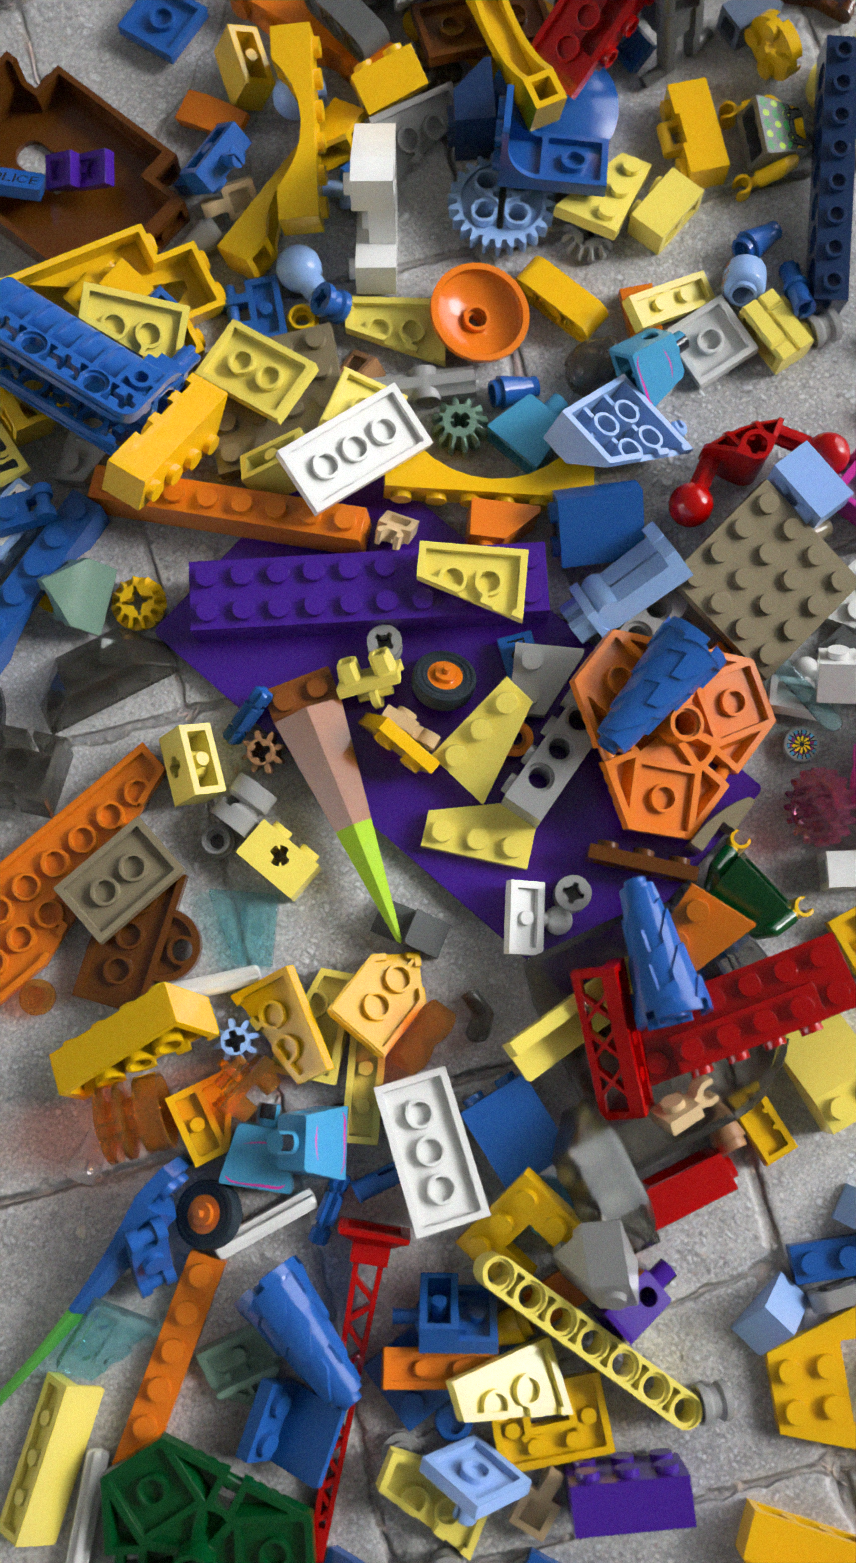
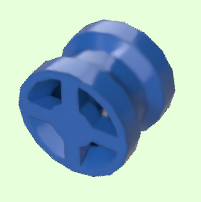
(331, 303)

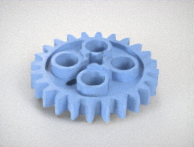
(471, 201)

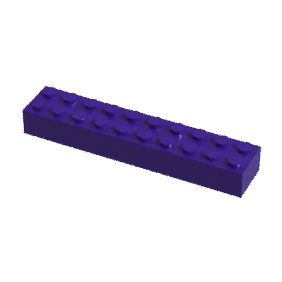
(339, 596)

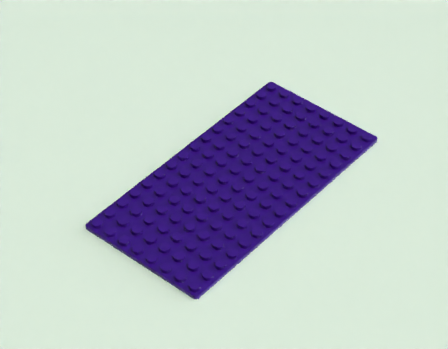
(402, 798)

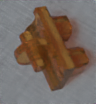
(233, 1098)

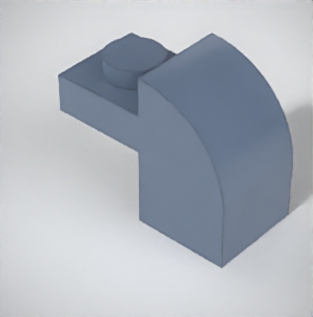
(737, 16)

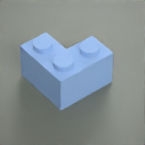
(809, 485)

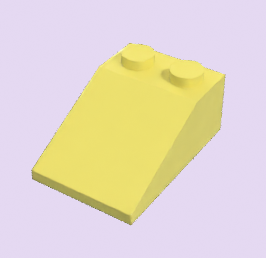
(825, 1073)

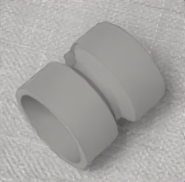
(243, 805)

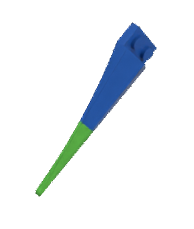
(148, 1203)

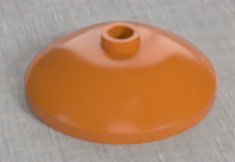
(491, 300)

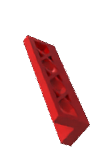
(627, 1040)

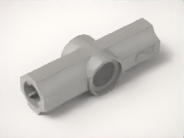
(429, 387)

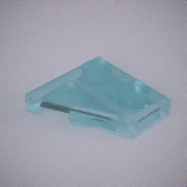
(247, 924)
(103, 1338)

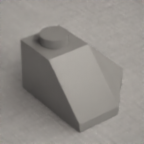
(600, 1264)

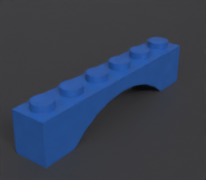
(69, 537)

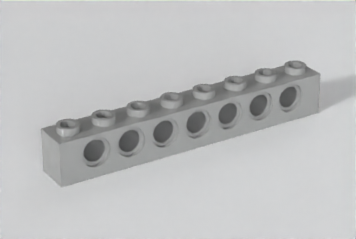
(534, 803)

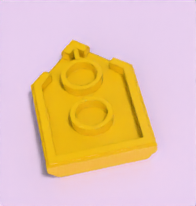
(381, 1000)

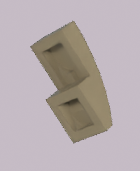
(725, 820)

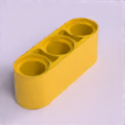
(561, 299)

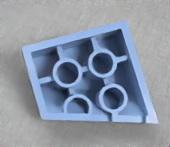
(614, 429)

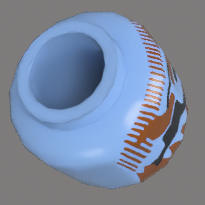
(743, 279)

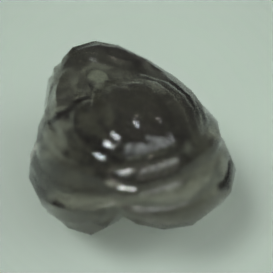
(588, 369)

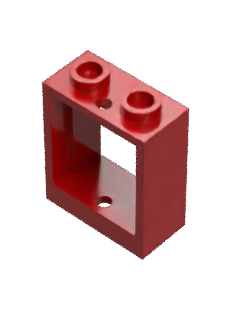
(689, 1185)

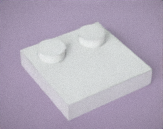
(715, 342)

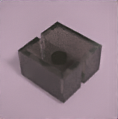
(29, 776)

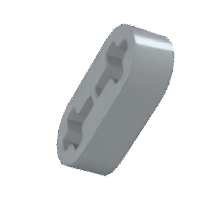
(833, 1296)

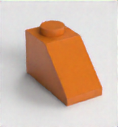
(498, 521)

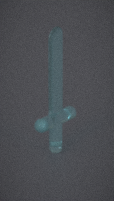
(807, 696)

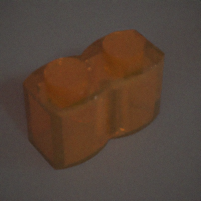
(417, 1045)

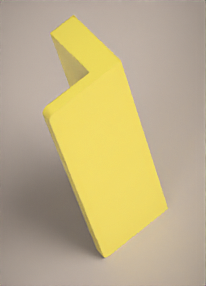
(554, 1033)
(49, 1461)

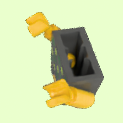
(771, 139)

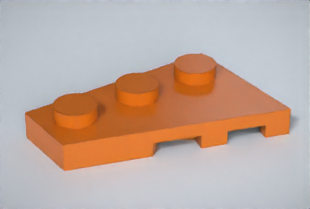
(707, 925)

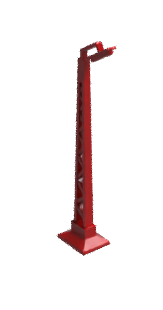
(370, 1247)

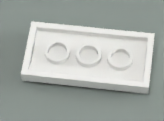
(354, 449)
(431, 1152)

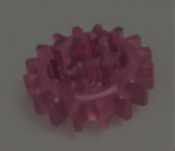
(820, 806)

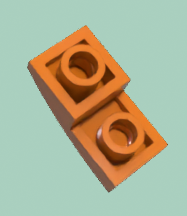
(205, 112)

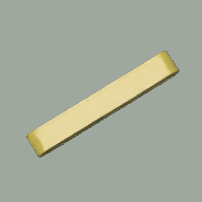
(603, 1349)

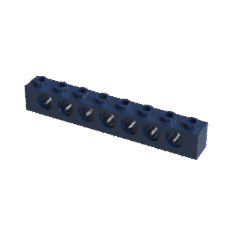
(832, 174)

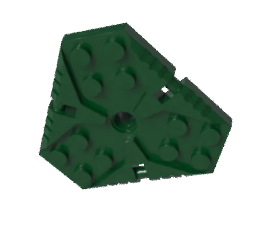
(170, 1511)

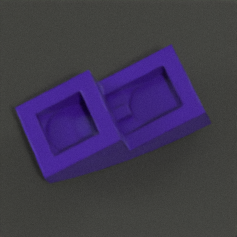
(79, 172)

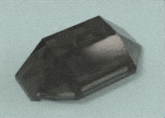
(103, 675)
(600, 1175)

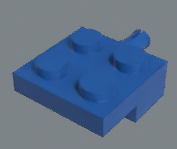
(214, 160)
(452, 1316)

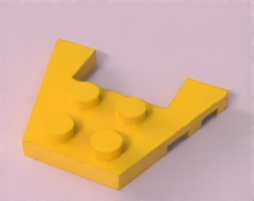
(811, 1382)

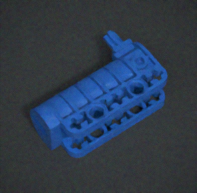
(82, 369)

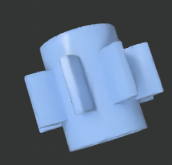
(228, 1034)

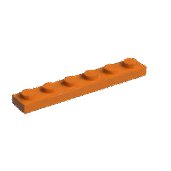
(172, 1351)

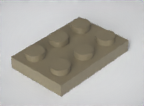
(120, 880)

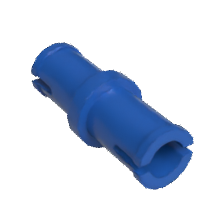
(797, 289)

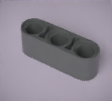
(351, 25)

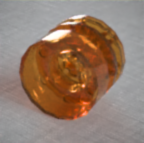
(126, 1119)

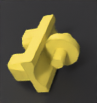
(371, 682)

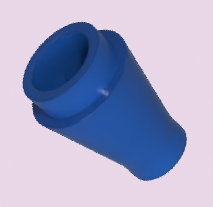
(757, 239)
(508, 390)

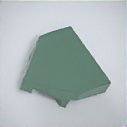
(80, 593)
(238, 1364)

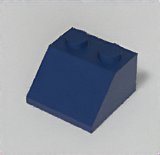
(473, 115)

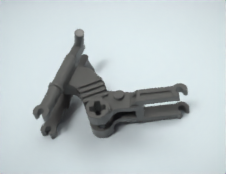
(670, 21)

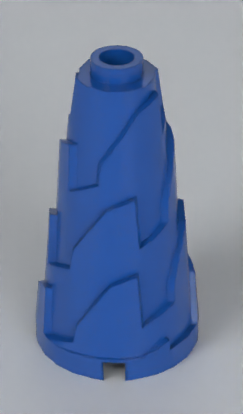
(660, 682)
(659, 965)
(298, 1327)

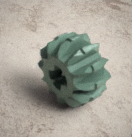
(460, 416)

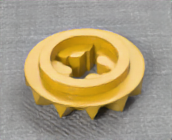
(151, 611)

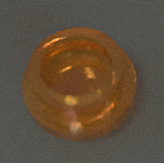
(37, 997)

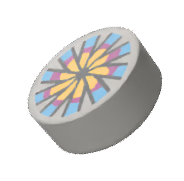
(800, 745)

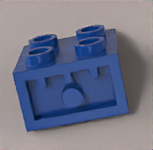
(291, 1430)

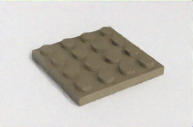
(246, 429)
(765, 579)

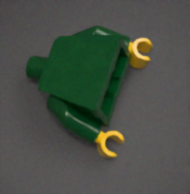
(750, 892)

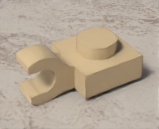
(234, 199)
(682, 1110)
(539, 1508)

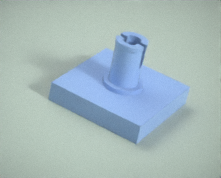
(474, 1478)

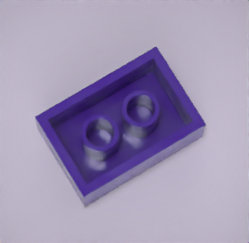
(629, 1494)

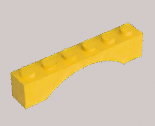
(534, 81)
(301, 190)
(253, 239)
(435, 483)

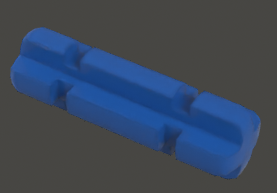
(247, 715)
(328, 1211)

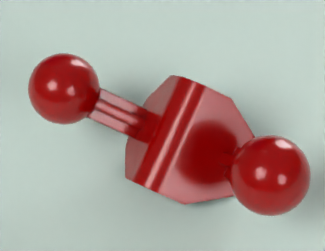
(739, 458)

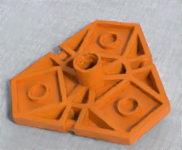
(665, 777)

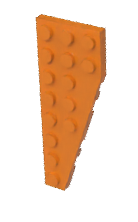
(30, 909)

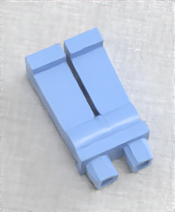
(625, 586)

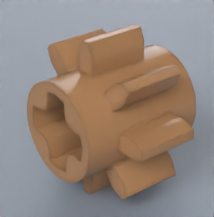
(256, 746)

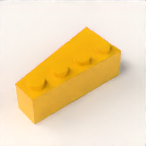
(167, 444)
(133, 1039)

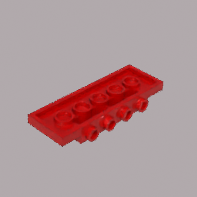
(584, 37)
(755, 1008)

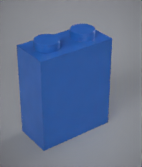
(596, 522)
(511, 1127)

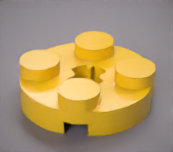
(774, 45)

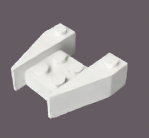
(375, 198)

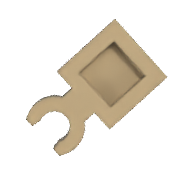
(395, 529)
(407, 721)

